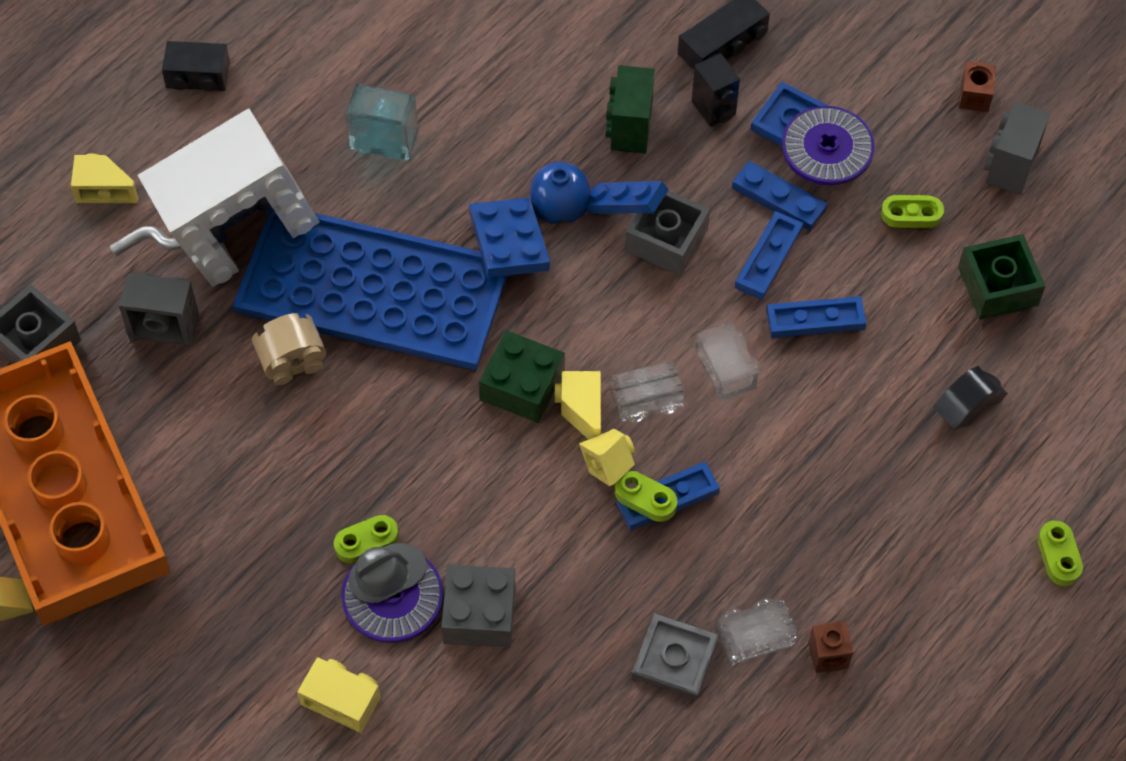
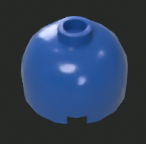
(559, 192)

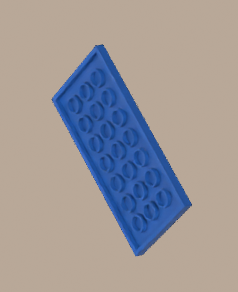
(374, 288)

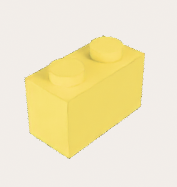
(339, 694)

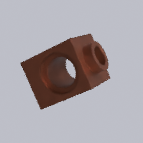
(977, 86)
(830, 647)

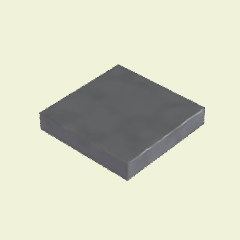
(675, 656)

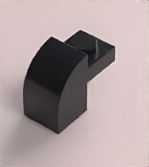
(969, 396)

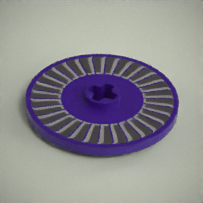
(826, 165)
(399, 617)

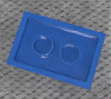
(779, 110)
(509, 237)

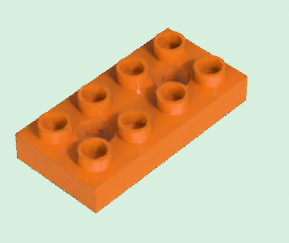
(68, 480)

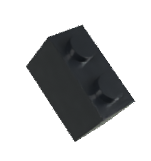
(196, 66)
(715, 90)

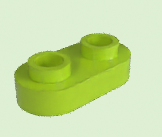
(911, 211)
(644, 495)
(365, 537)
(1056, 551)

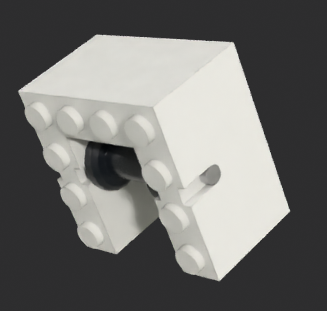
(216, 186)

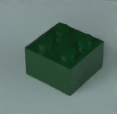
(630, 109)
(1001, 276)
(521, 376)

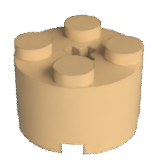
(289, 348)

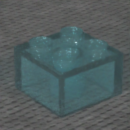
(382, 122)

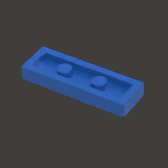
(779, 195)
(626, 197)
(768, 255)
(816, 317)
(689, 486)

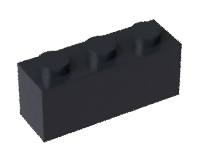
(724, 32)

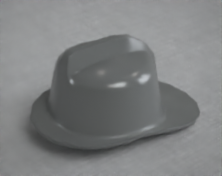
(386, 572)

